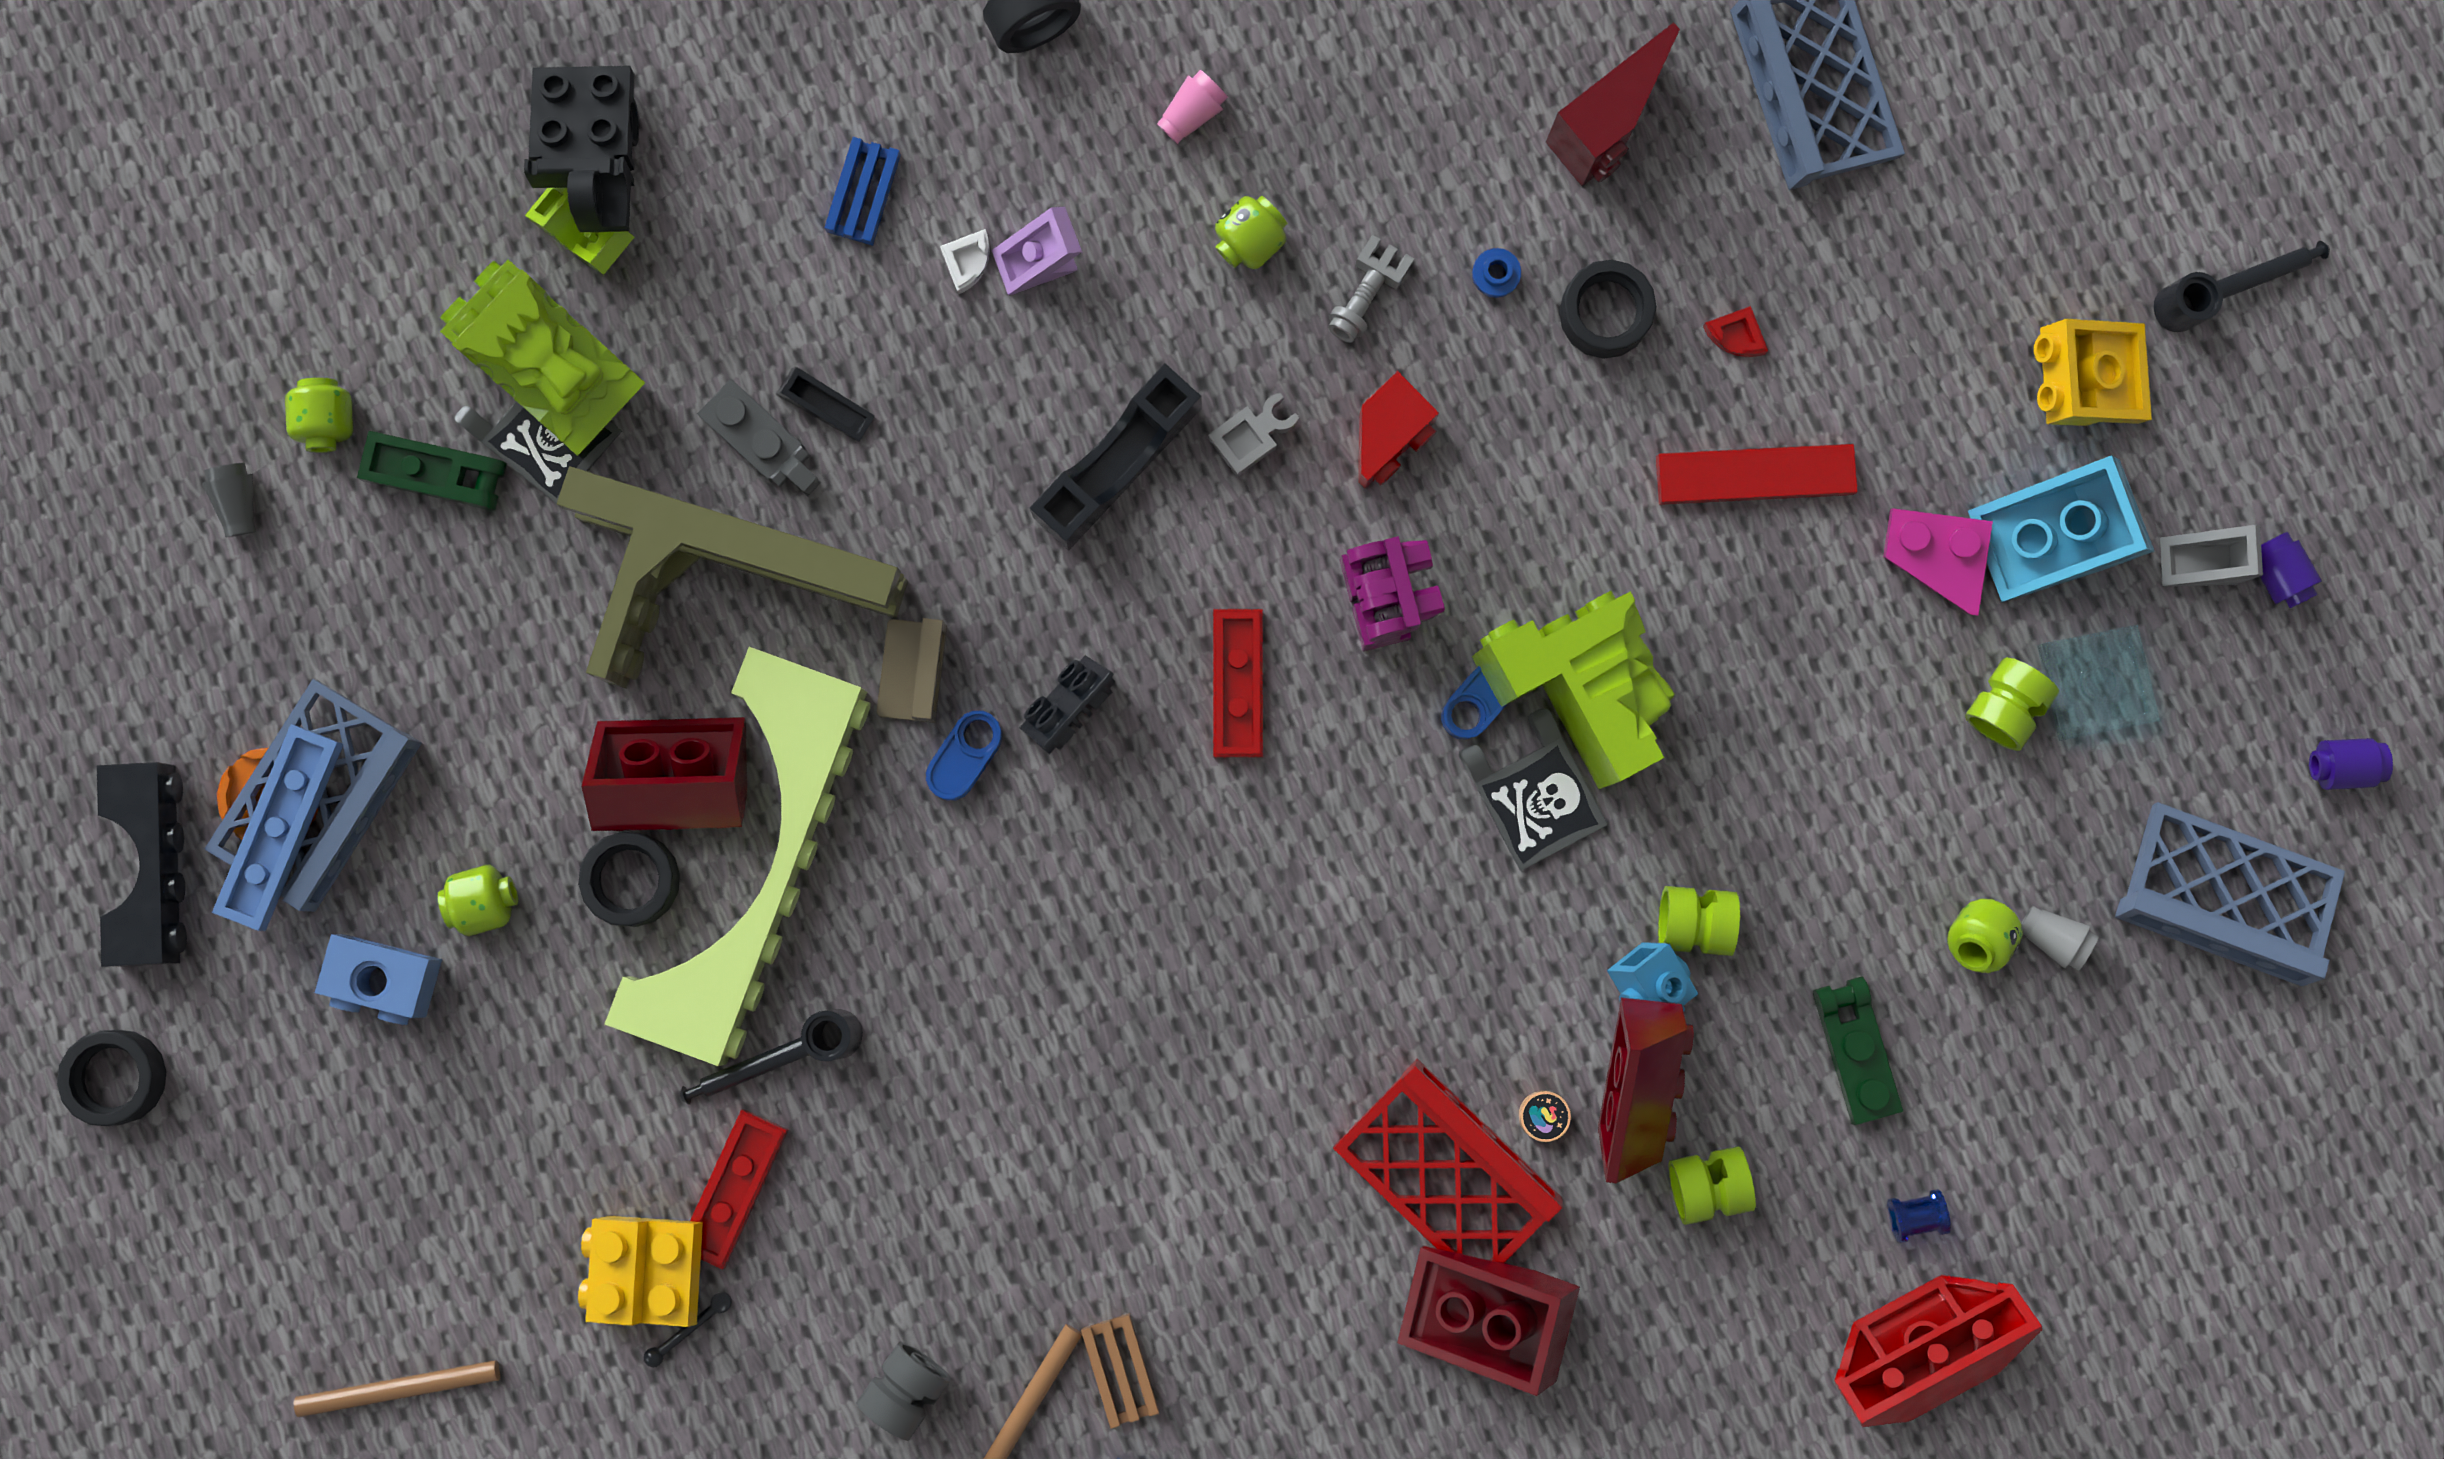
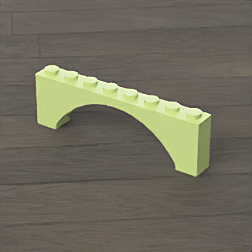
(705, 1000)

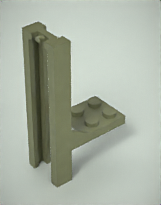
(676, 534)

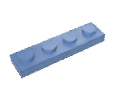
(277, 828)

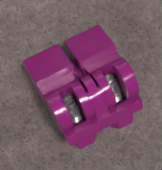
(1381, 580)

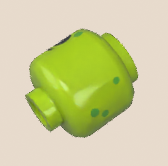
(1250, 232)
(319, 414)
(477, 900)
(1985, 935)

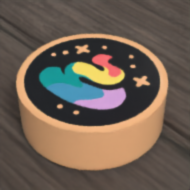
(1544, 1116)

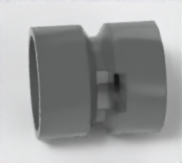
(900, 1396)

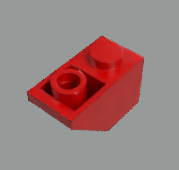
(1389, 425)

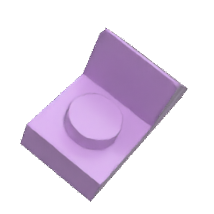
(1038, 252)

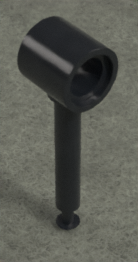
(2208, 294)
(808, 1044)

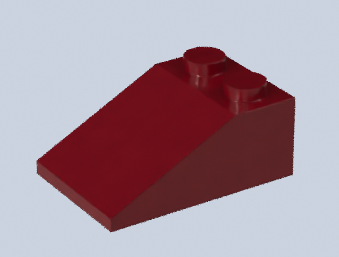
(1596, 125)
(1489, 1318)

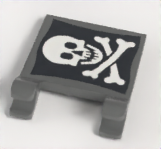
(533, 448)
(1539, 799)

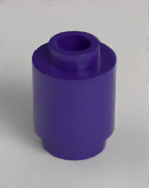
(2288, 571)
(2351, 763)

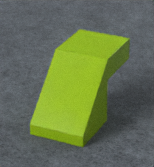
(595, 249)

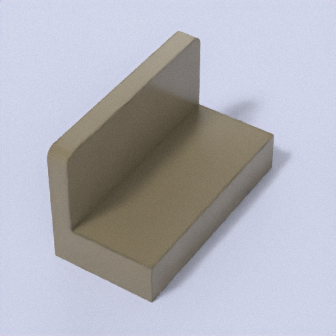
(912, 670)

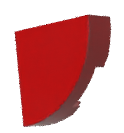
(1737, 333)

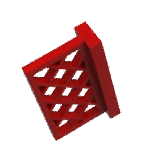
(1471, 1136)

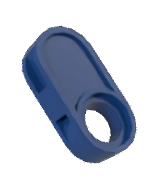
(1478, 693)
(958, 765)

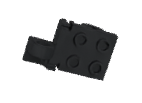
(584, 141)

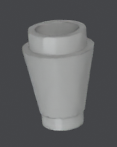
(2059, 937)

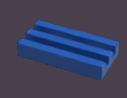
(842, 191)

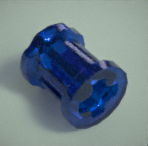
(1919, 1216)

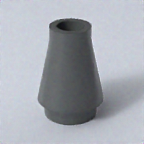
(231, 497)

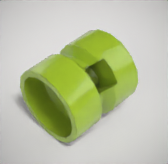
(2009, 708)
(1697, 920)
(1712, 1185)

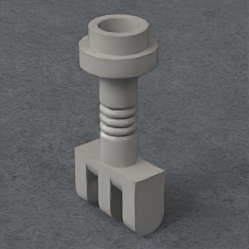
(1347, 321)

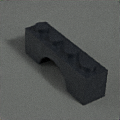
(1100, 478)
(147, 922)

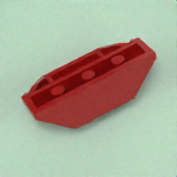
(1931, 1347)

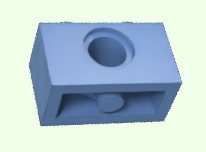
(348, 970)

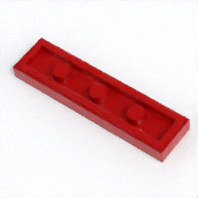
(1756, 474)

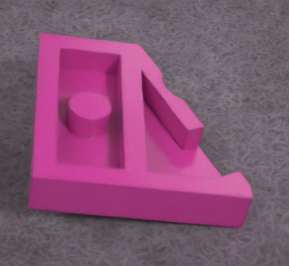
(1941, 553)

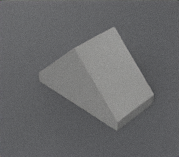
(2212, 557)

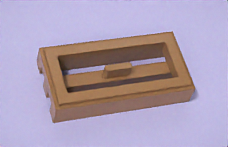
(1132, 1412)

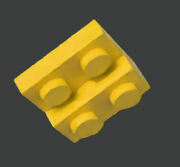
(2093, 372)
(641, 1271)

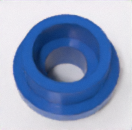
(1496, 287)

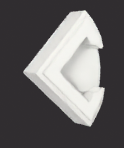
(967, 259)

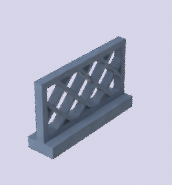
(1782, 99)
(354, 810)
(2232, 936)

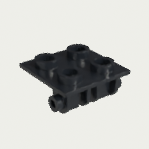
(1079, 685)

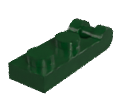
(430, 470)
(1858, 1052)

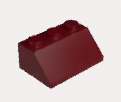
(666, 774)
(1642, 1086)

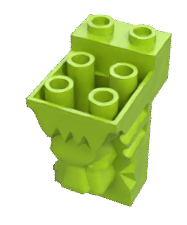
(540, 355)
(1595, 678)

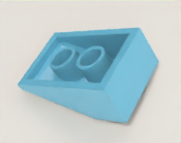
(2063, 529)

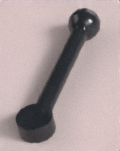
(719, 1304)

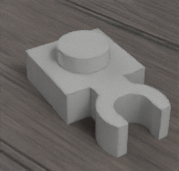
(1247, 438)

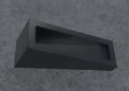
(825, 403)

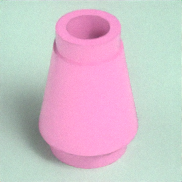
(1192, 106)

